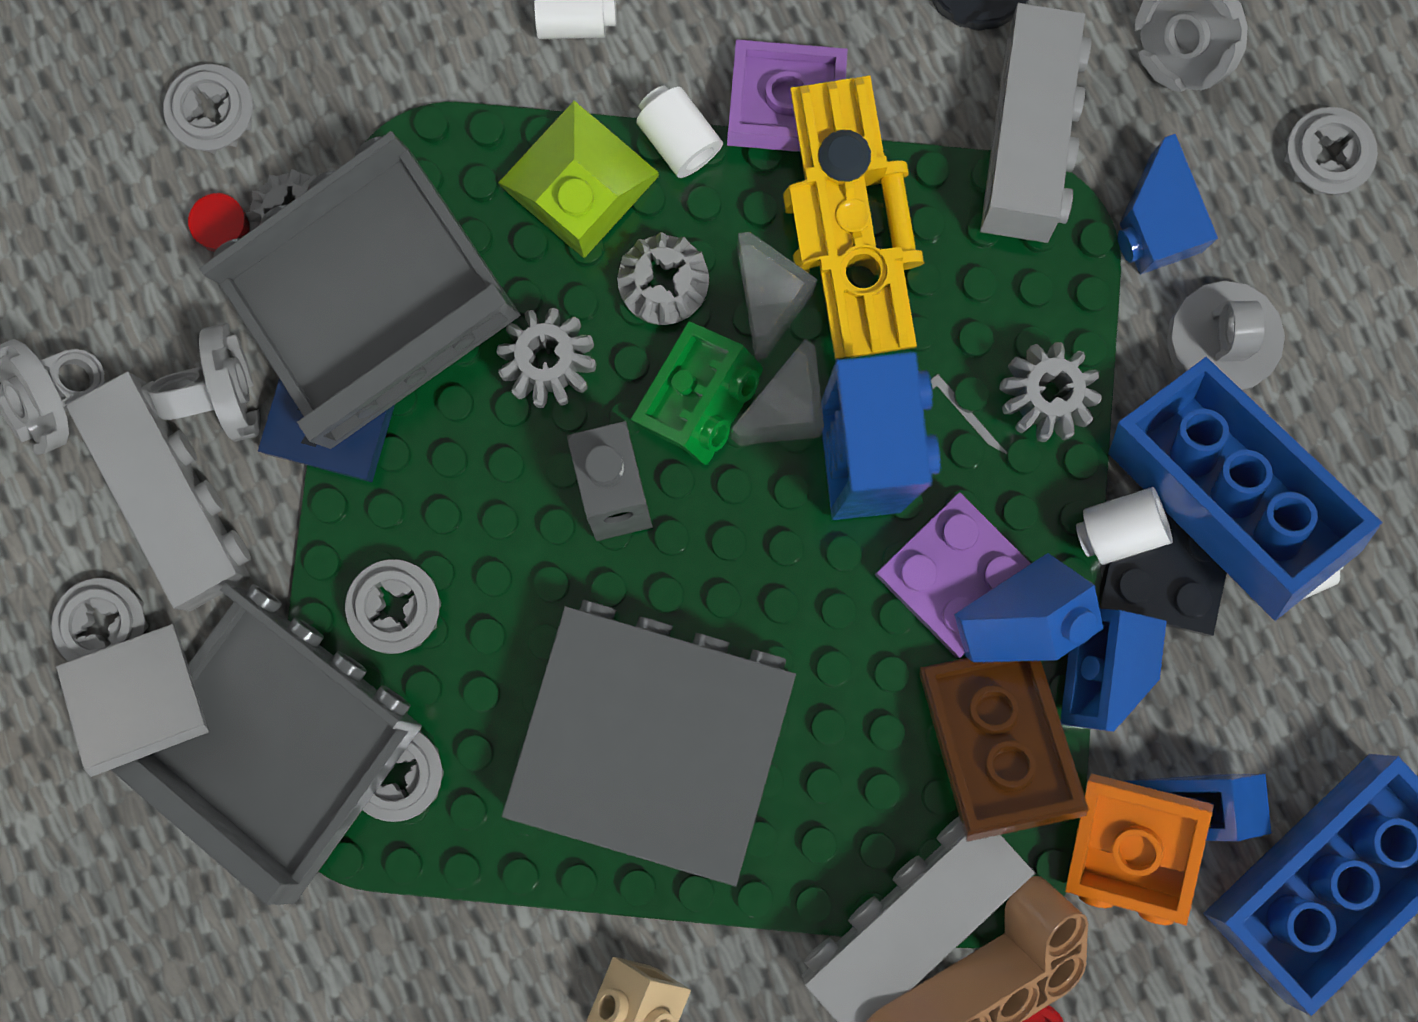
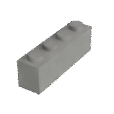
(1034, 124)
(160, 492)
(915, 924)

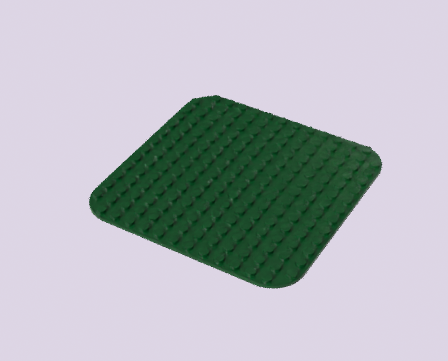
(737, 547)

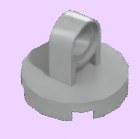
(1191, 41)
(1229, 327)
(216, 385)
(34, 396)

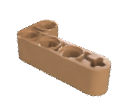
(1012, 975)

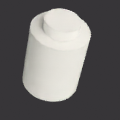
(574, 18)
(678, 130)
(1124, 526)

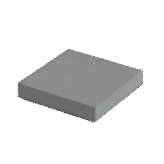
(131, 700)

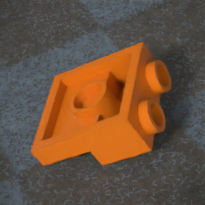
(1139, 850)

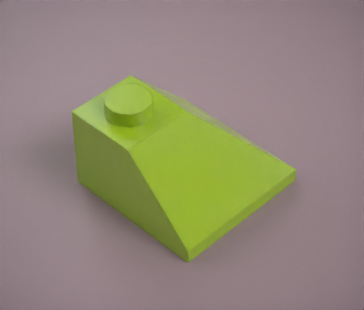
(579, 179)

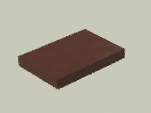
(1002, 746)

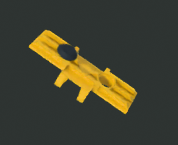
(834, 222)

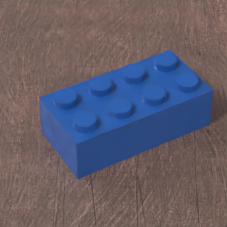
(877, 435)
(1242, 487)
(1330, 886)

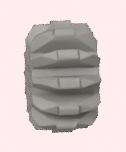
(524, 365)
(1070, 401)

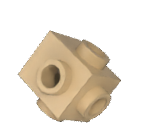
(638, 994)

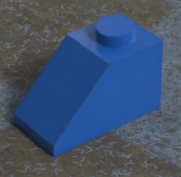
(1165, 213)
(1031, 615)
(1112, 670)
(1238, 802)

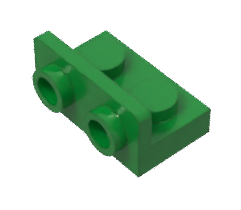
(699, 392)

